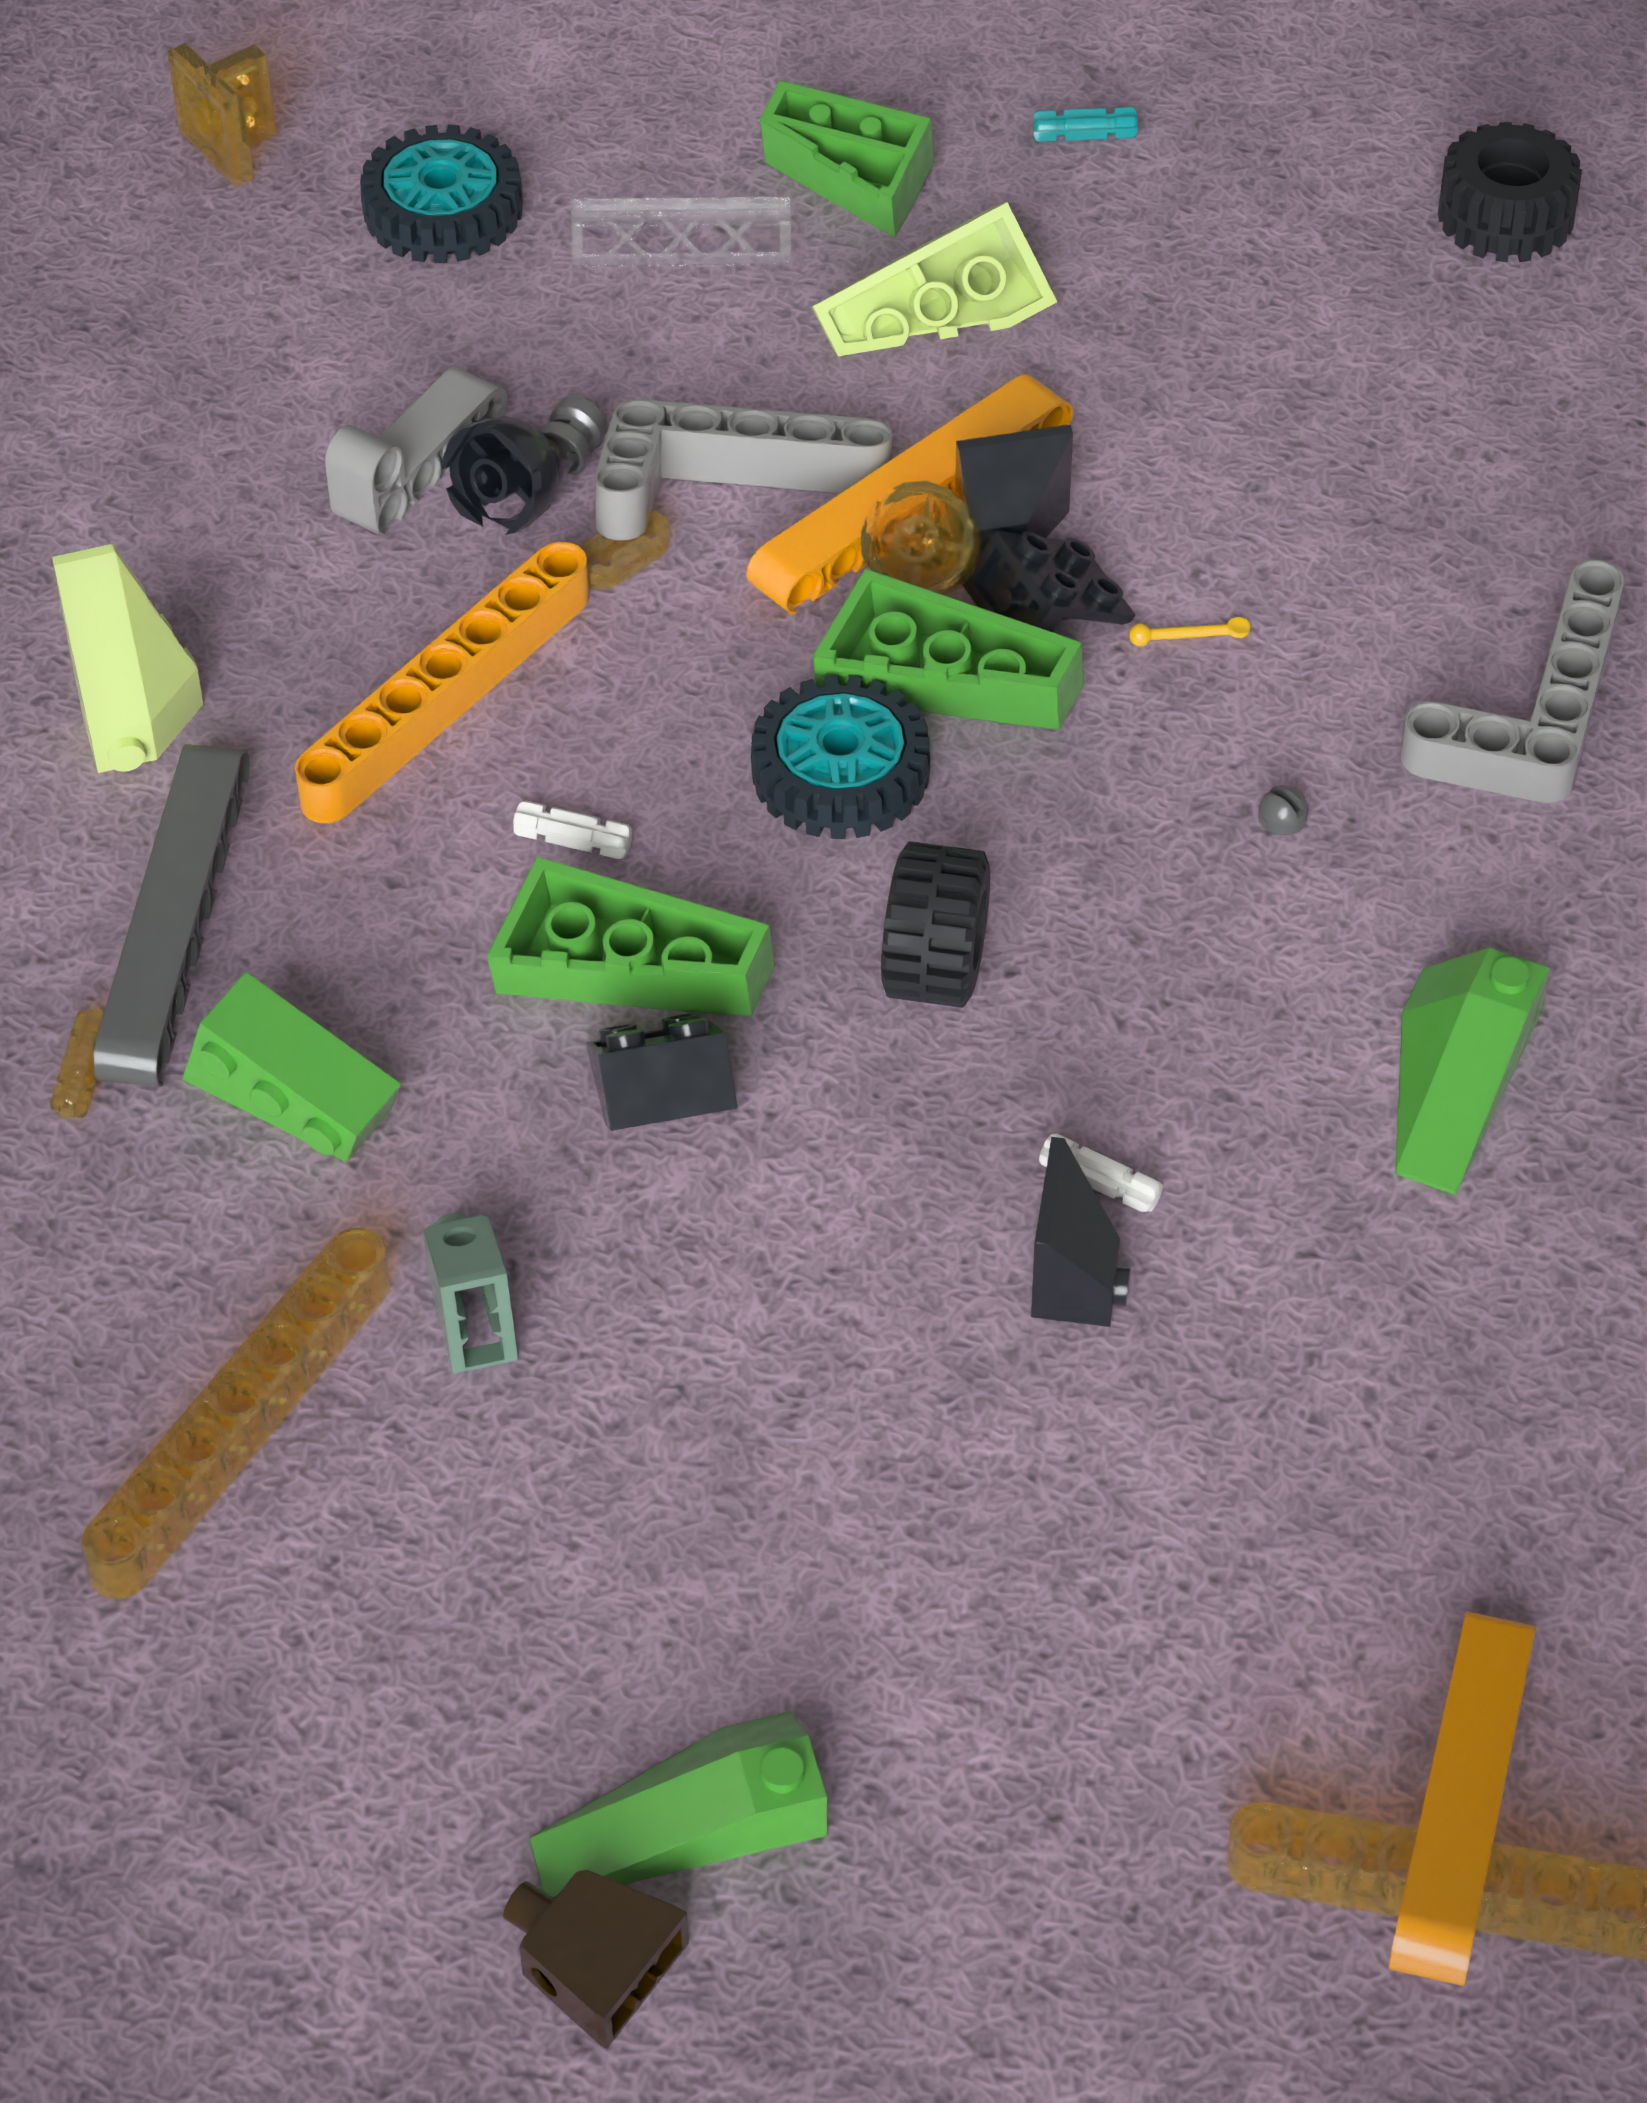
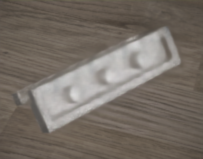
(681, 212)

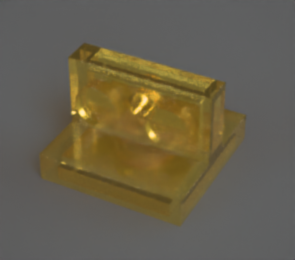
(223, 106)

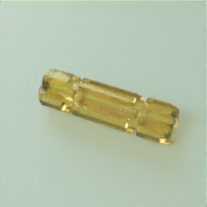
(77, 1067)

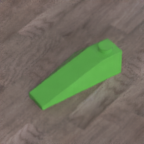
(1457, 1058)
(710, 1803)

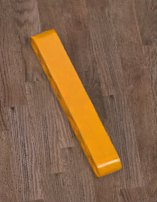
(827, 542)
(441, 682)
(1462, 1800)

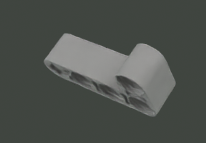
(381, 477)

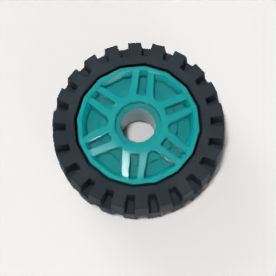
(441, 193)
(840, 757)

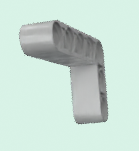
(725, 446)
(1517, 755)

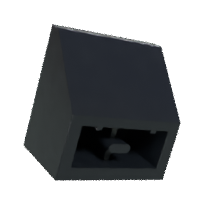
(662, 1071)

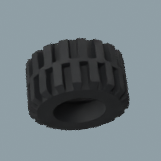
(1509, 191)
(935, 924)

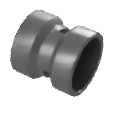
(575, 428)

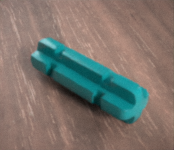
(1085, 124)

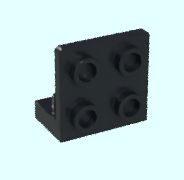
(1044, 581)

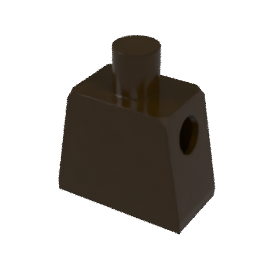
(596, 1948)

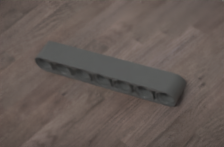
(169, 915)

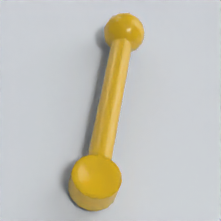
(1141, 634)

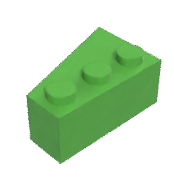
(849, 151)
(288, 1070)

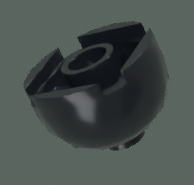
(497, 461)

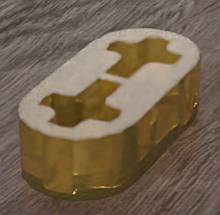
(625, 555)

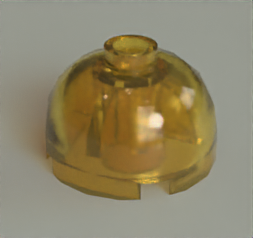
(922, 537)

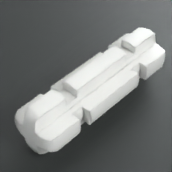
(572, 829)
(1112, 1177)

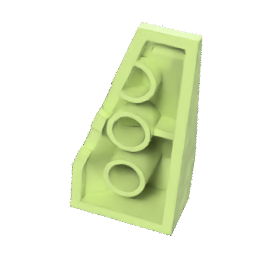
(952, 282)
(127, 663)

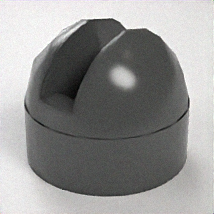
(1278, 810)

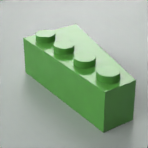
(951, 655)
(627, 946)

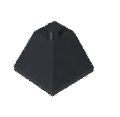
(1016, 480)
(1075, 1248)

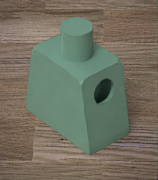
(463, 1257)

